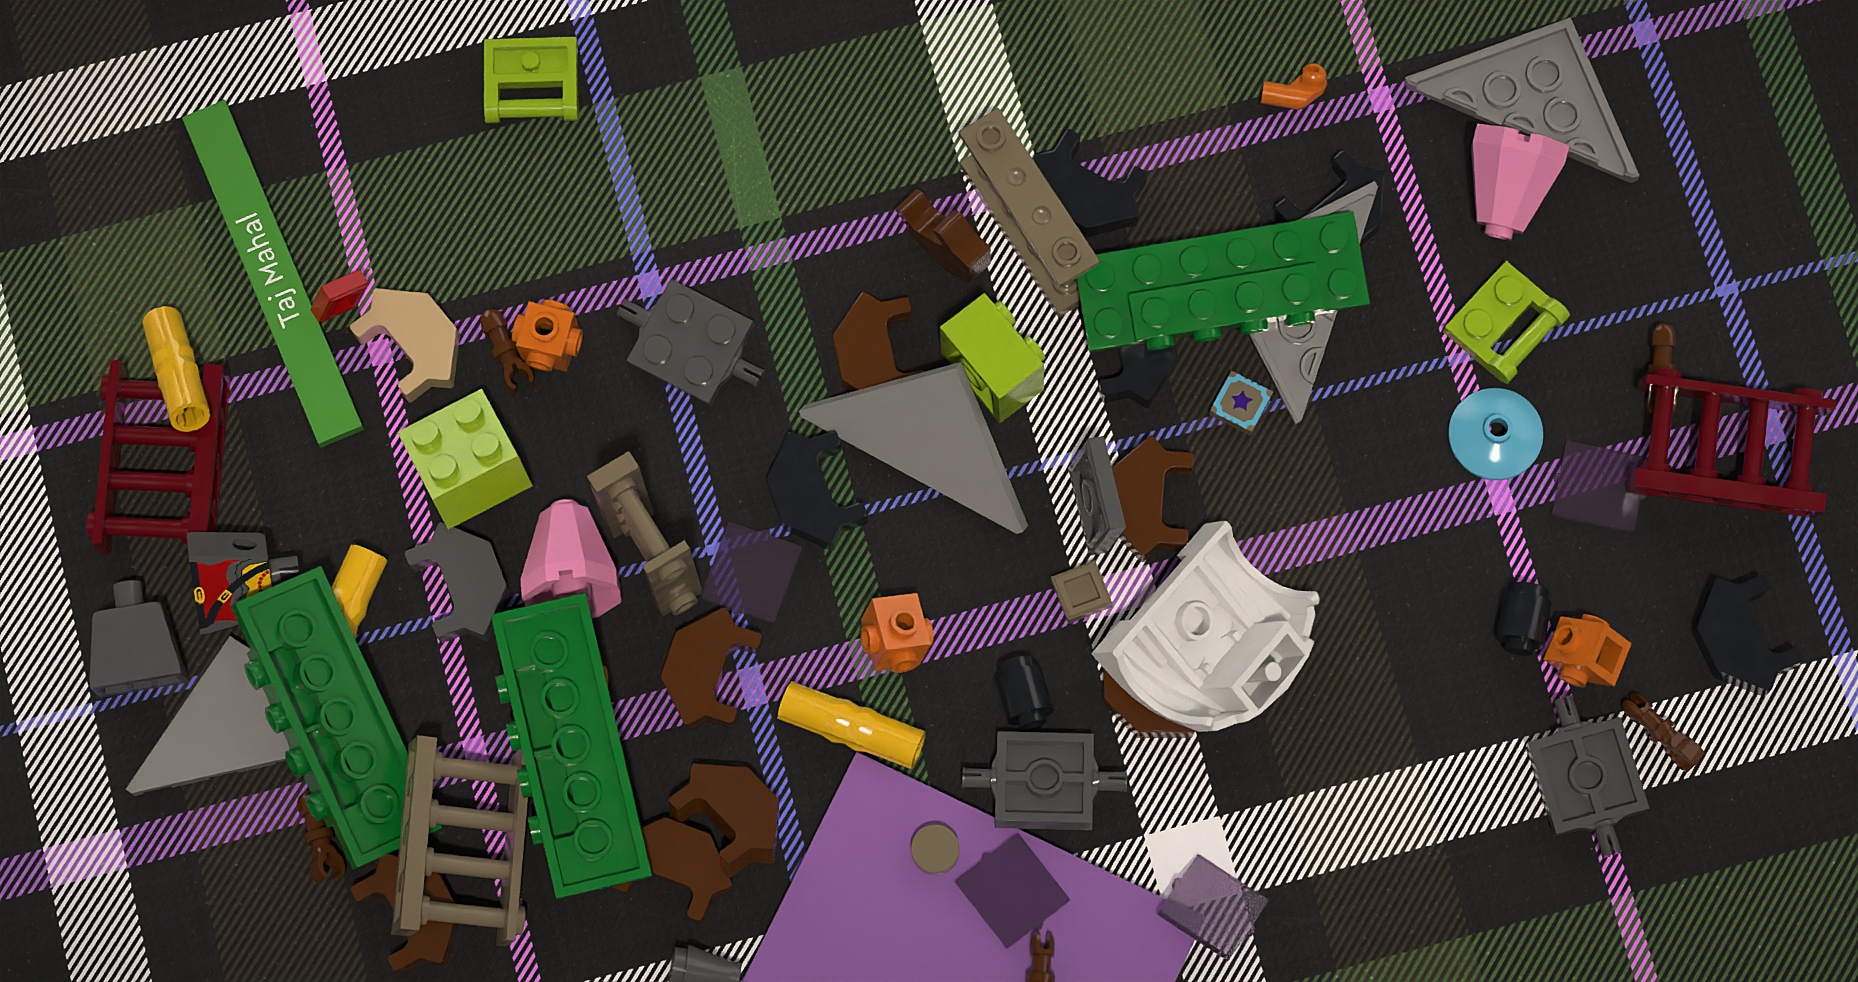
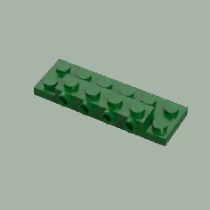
(1223, 284)
(327, 712)
(569, 746)

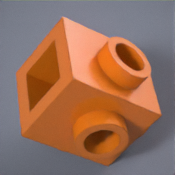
(549, 350)
(896, 633)
(1587, 651)

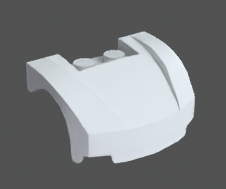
(1211, 638)

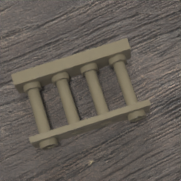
(1026, 210)
(628, 511)
(418, 860)

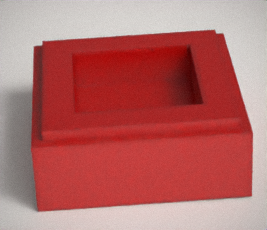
(339, 296)

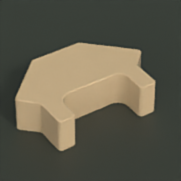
(420, 333)

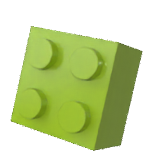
(996, 359)
(465, 459)

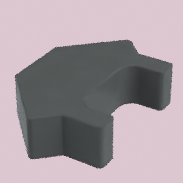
(471, 578)

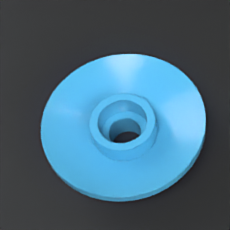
(1491, 455)

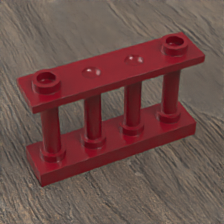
(1703, 482)
(199, 484)

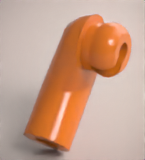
(1298, 93)

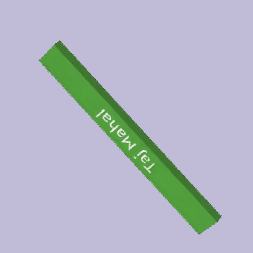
(273, 274)

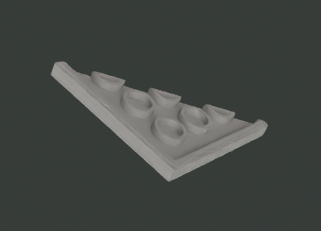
(1538, 87)
(1295, 353)
(931, 432)
(215, 730)

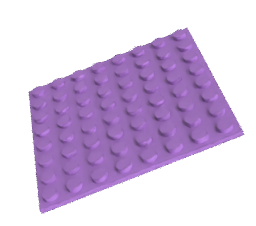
(875, 917)

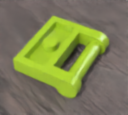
(531, 65)
(1495, 311)

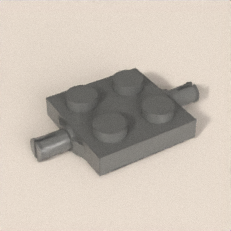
(691, 342)
(1587, 776)
(1044, 780)

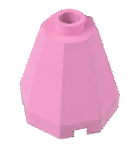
(1512, 176)
(569, 560)

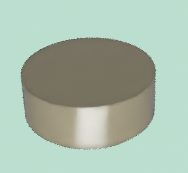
(935, 849)

